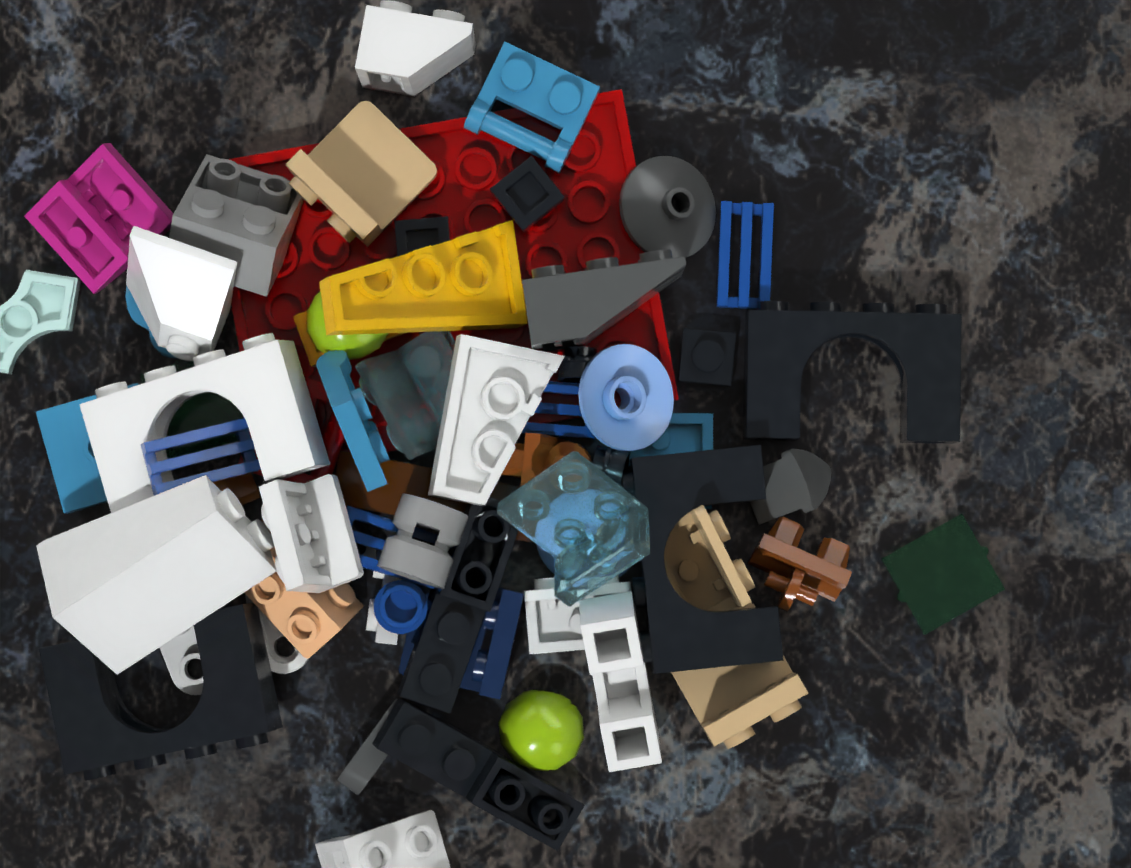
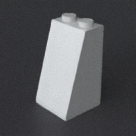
(153, 569)

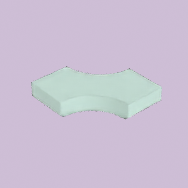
(38, 307)

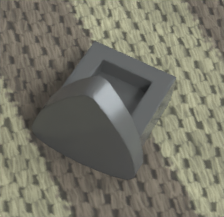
(793, 484)

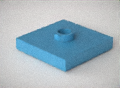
(72, 455)

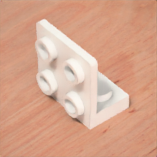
(399, 844)

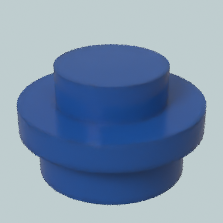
(400, 607)

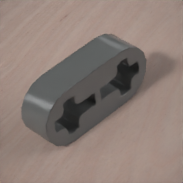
(365, 761)

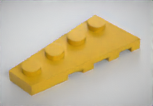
(435, 288)

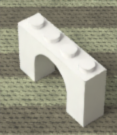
(259, 381)

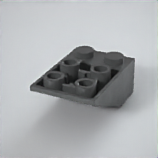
(584, 304)

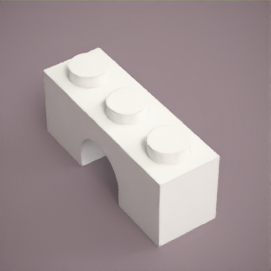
(620, 681)

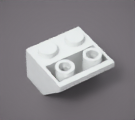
(410, 50)

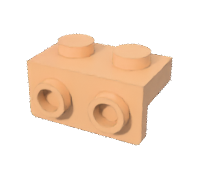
(305, 617)

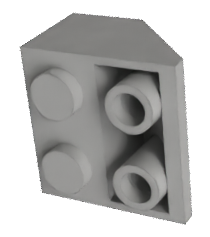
(239, 217)

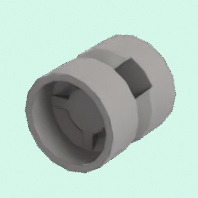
(418, 559)

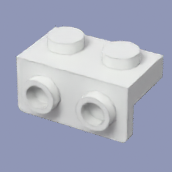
(310, 534)
(552, 623)

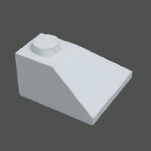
(179, 292)

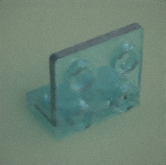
(411, 390)
(582, 522)

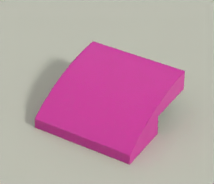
(94, 213)

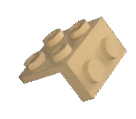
(362, 173)
(701, 566)
(739, 696)

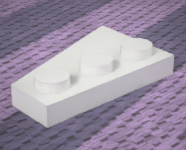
(484, 411)

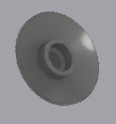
(649, 212)

